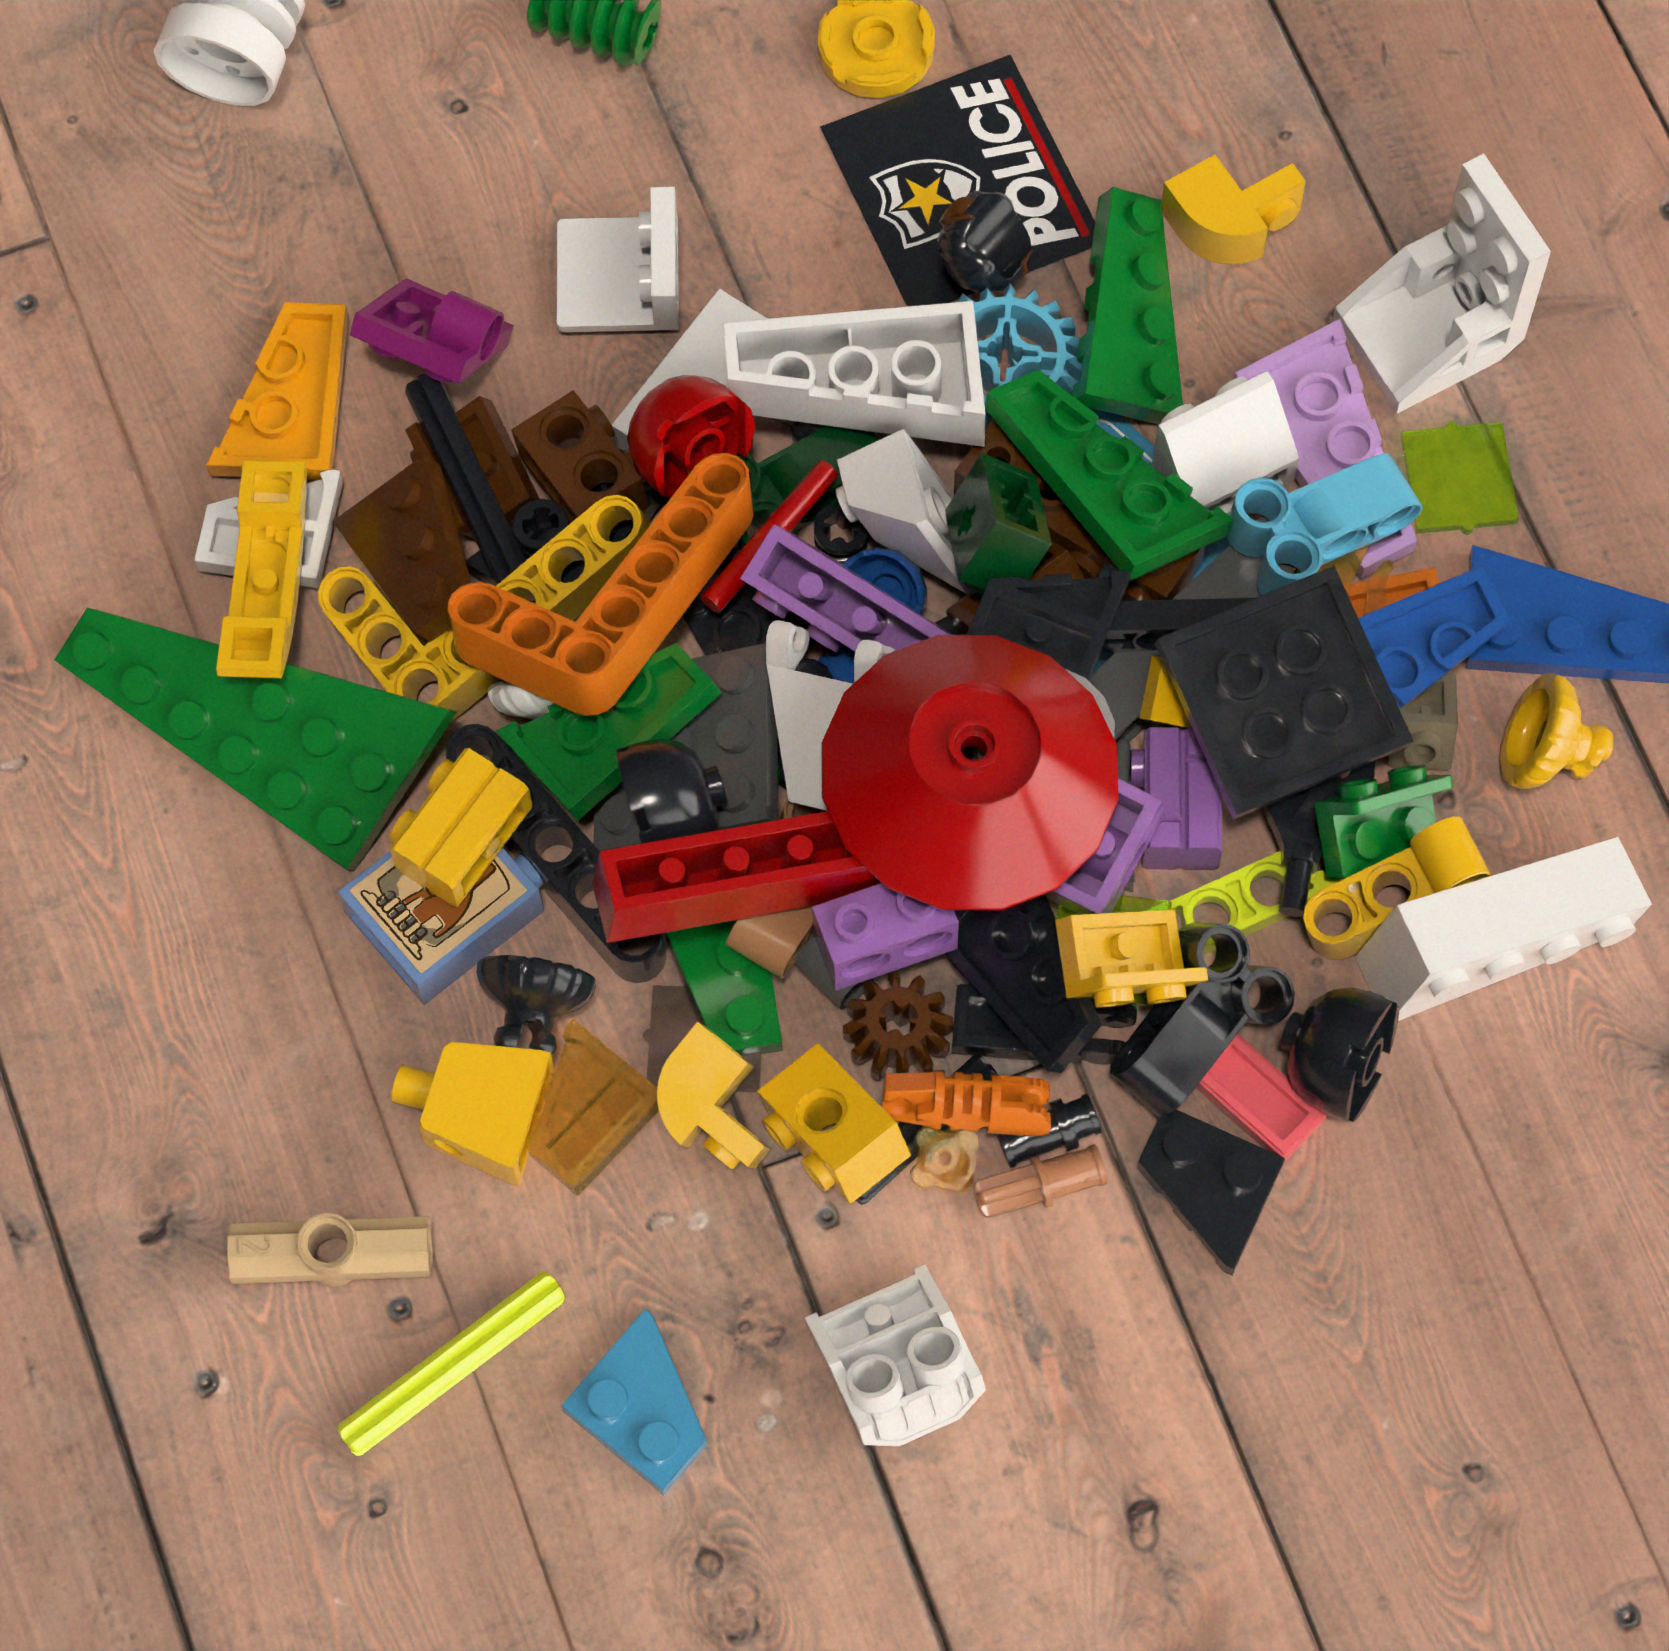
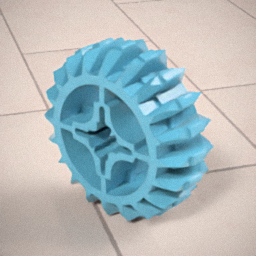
(1010, 317)

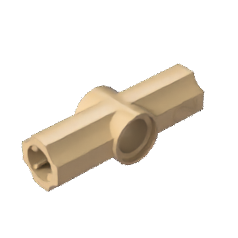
(287, 1250)

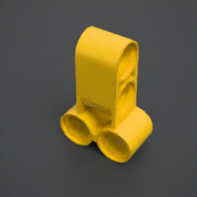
(1436, 861)

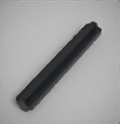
(465, 476)

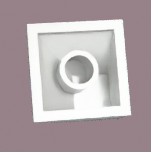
(900, 503)

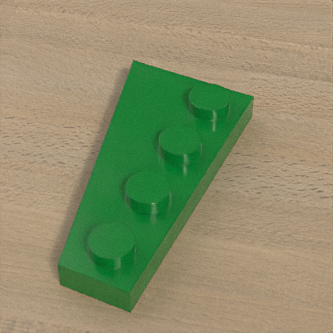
(728, 989)

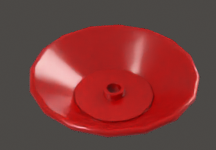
(961, 826)

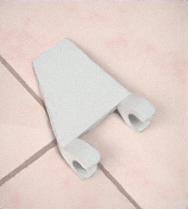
(806, 706)

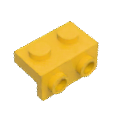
(1124, 956)

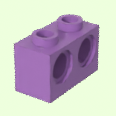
(879, 933)

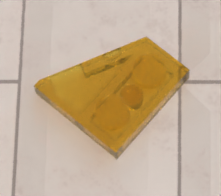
(589, 1111)

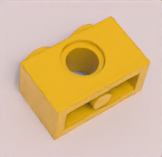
(821, 1093)

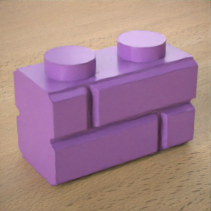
(1178, 774)

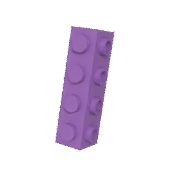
(830, 596)

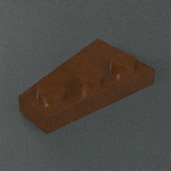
(410, 544)

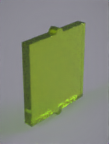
(1460, 477)

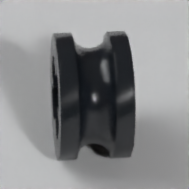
(527, 523)
(838, 548)

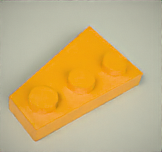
(293, 395)

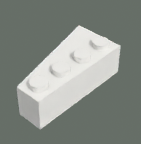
(864, 370)
(1502, 926)

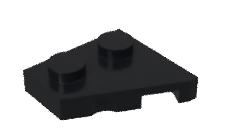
(1053, 615)
(1211, 1181)

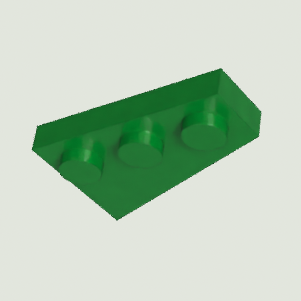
(578, 752)

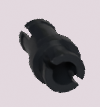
(1068, 1125)

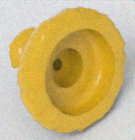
(1549, 736)

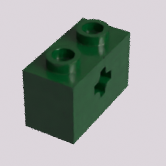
(996, 524)

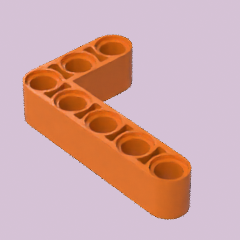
(599, 655)

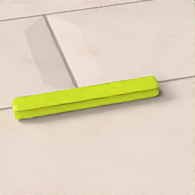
(450, 1363)

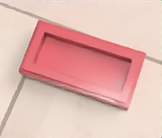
(1260, 1099)

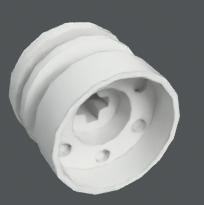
(228, 47)

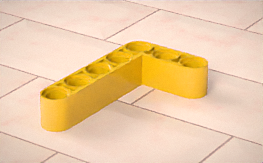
(535, 580)

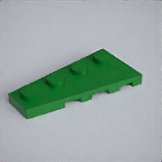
(1131, 326)
(1102, 479)

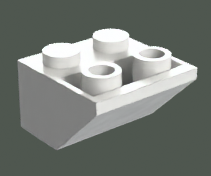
(1228, 442)

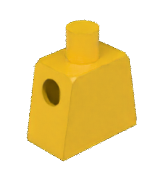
(479, 1104)

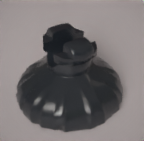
(532, 995)

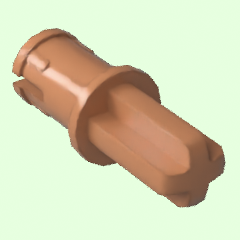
(1040, 1181)

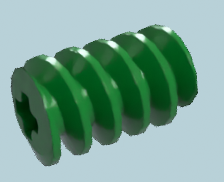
(603, 24)

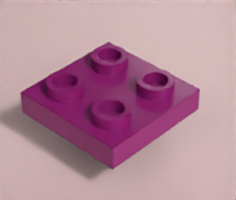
(433, 330)

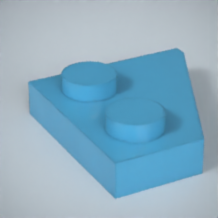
(640, 1407)

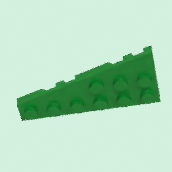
(298, 746)

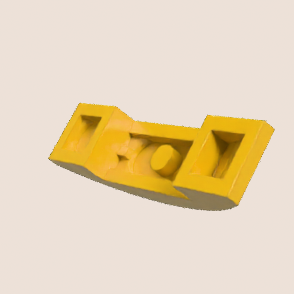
(266, 570)

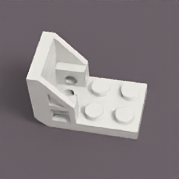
(1451, 296)

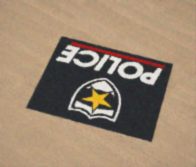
(942, 144)

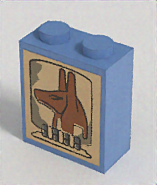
(429, 938)

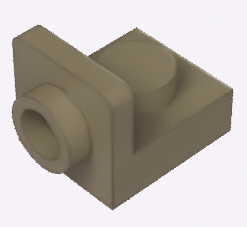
(1433, 726)

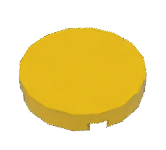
(876, 46)

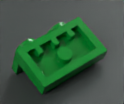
(1376, 819)

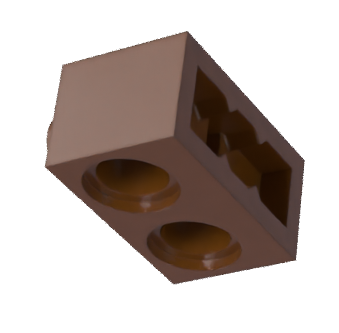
(574, 471)

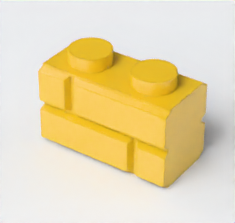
(459, 825)

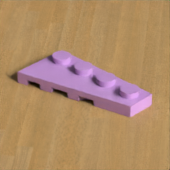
(1329, 418)

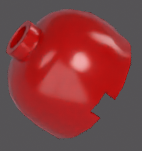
(684, 424)

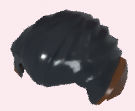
(984, 242)

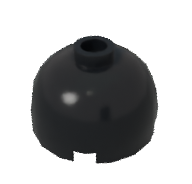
(670, 789)
(1339, 1048)

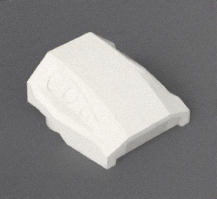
(898, 1361)

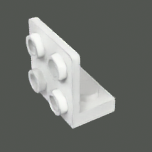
(620, 270)

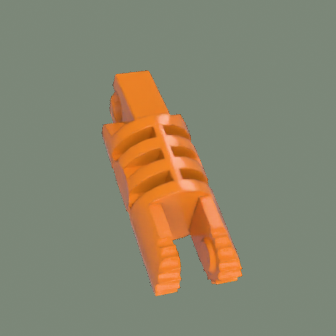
(968, 1102)

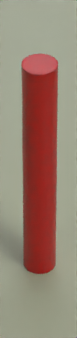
(785, 516)

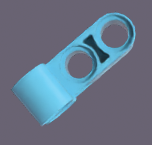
(1320, 518)

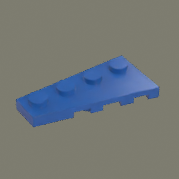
(1571, 625)
(1433, 631)

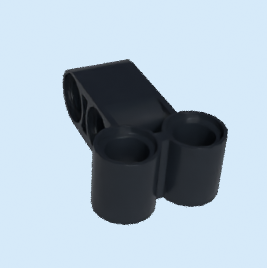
(1187, 1036)

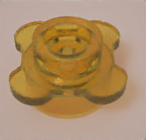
(956, 1173)

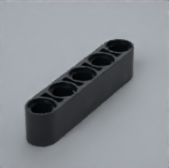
(566, 879)

